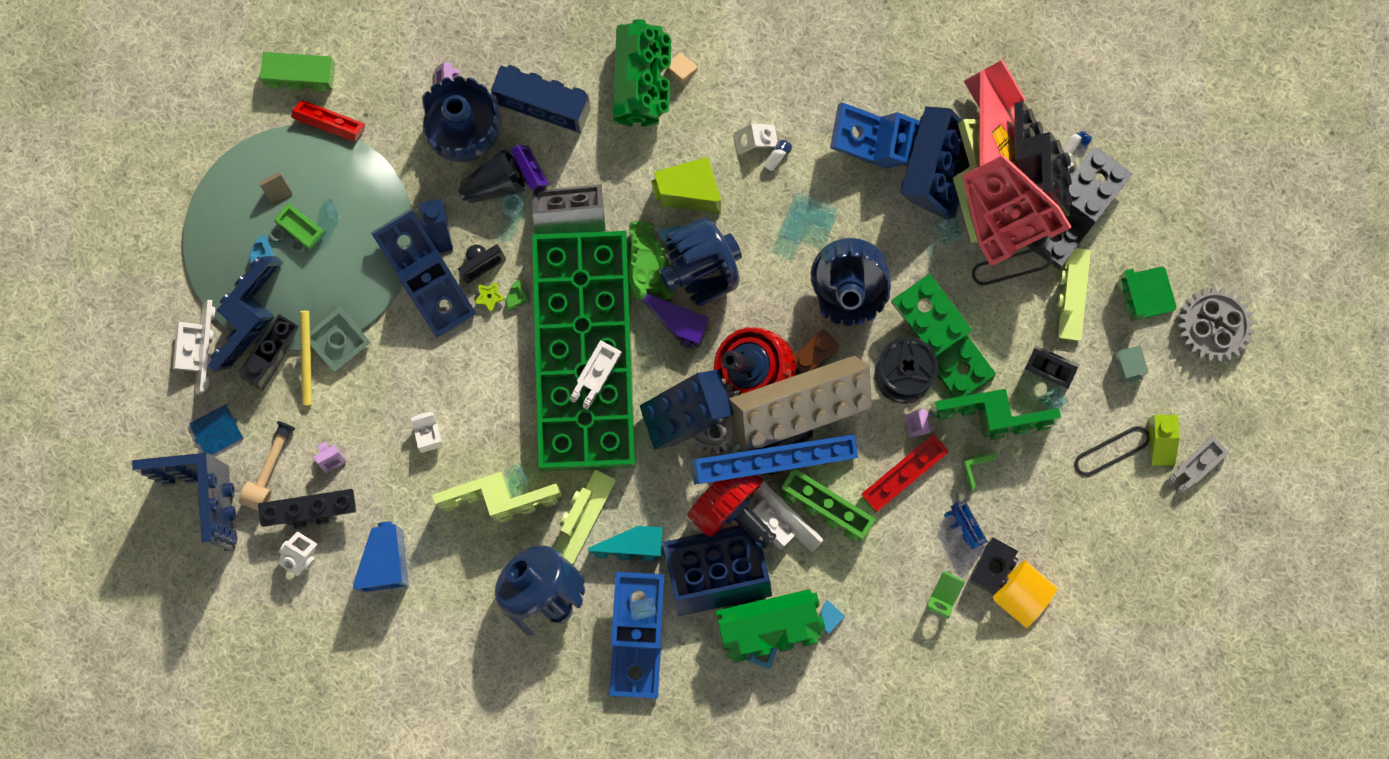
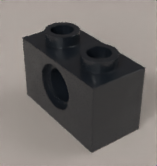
(1052, 366)
(981, 574)

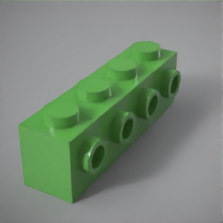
(828, 505)

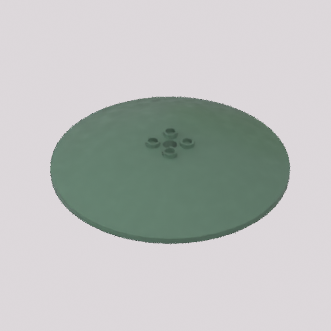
(344, 265)

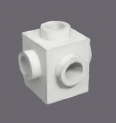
(297, 554)

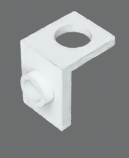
(758, 136)

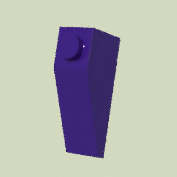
(682, 323)

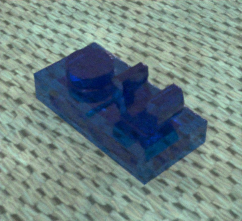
(971, 530)

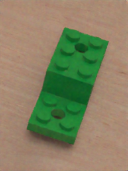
(946, 334)
(994, 414)

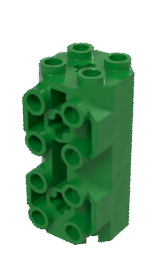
(639, 88)
(770, 625)

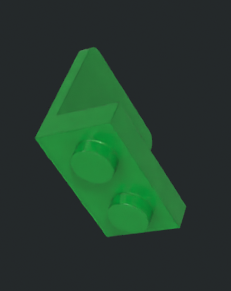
(1146, 293)

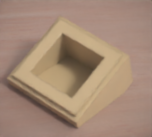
(681, 68)

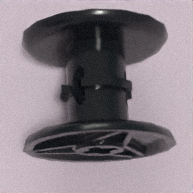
(921, 370)

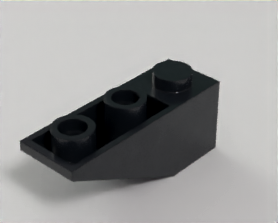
(268, 353)

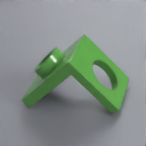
(976, 459)
(945, 594)

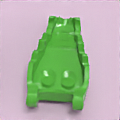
(646, 262)

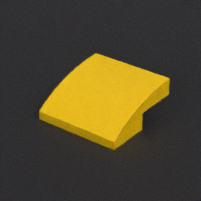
(1025, 594)

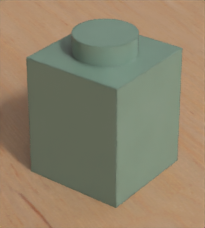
(1131, 364)

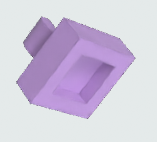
(445, 70)
(918, 423)
(329, 457)

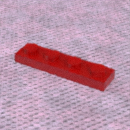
(904, 473)

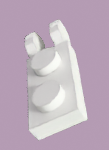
(596, 372)

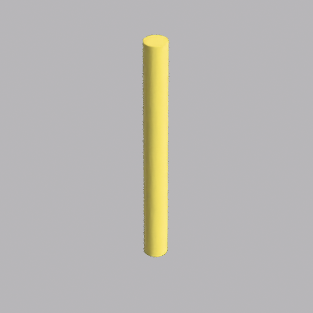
(305, 357)

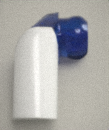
(1076, 139)

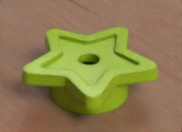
(489, 302)

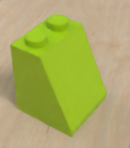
(688, 187)

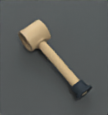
(253, 493)

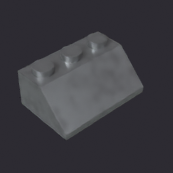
(569, 210)

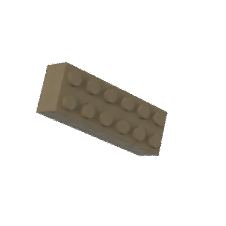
(800, 403)

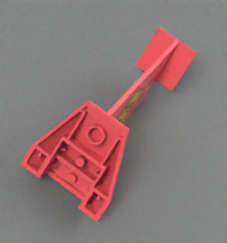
(1002, 200)

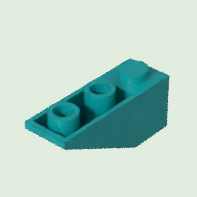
(638, 541)

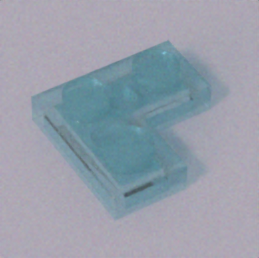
(804, 212)

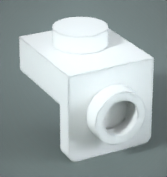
(426, 432)

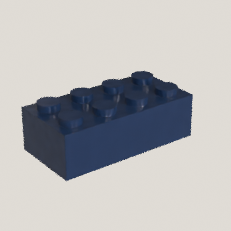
(541, 98)
(686, 409)

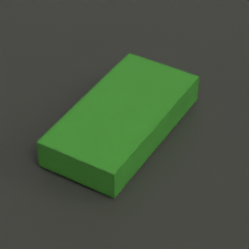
(299, 226)

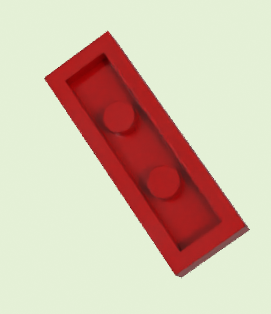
(328, 120)

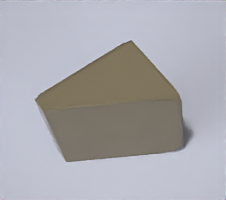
(276, 188)

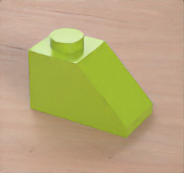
(1163, 439)

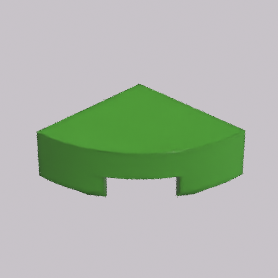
(516, 296)

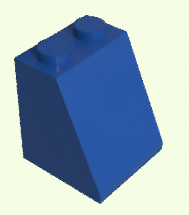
(383, 560)

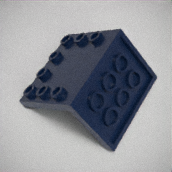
(213, 487)

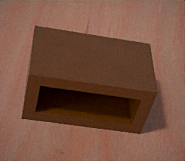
(815, 352)

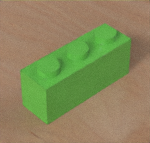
(297, 71)

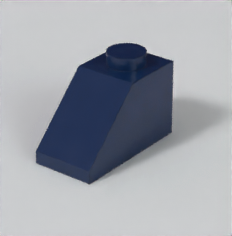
(436, 224)

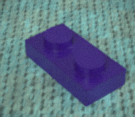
(530, 168)

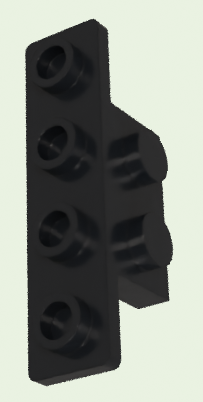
(307, 509)

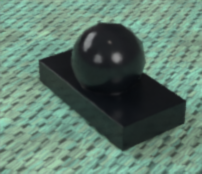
(480, 261)

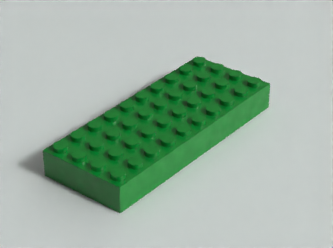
(577, 304)

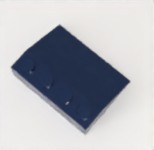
(934, 162)
(716, 570)

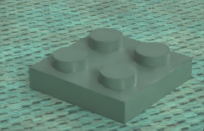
(337, 339)

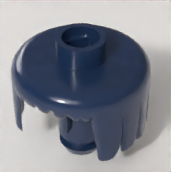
(460, 119)
(699, 253)
(851, 281)
(539, 582)

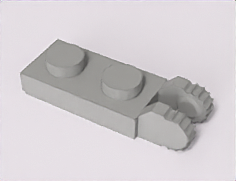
(1199, 463)

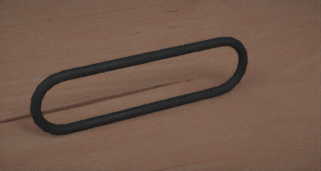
(1014, 275)
(1117, 459)

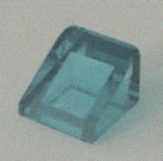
(517, 478)
(643, 609)

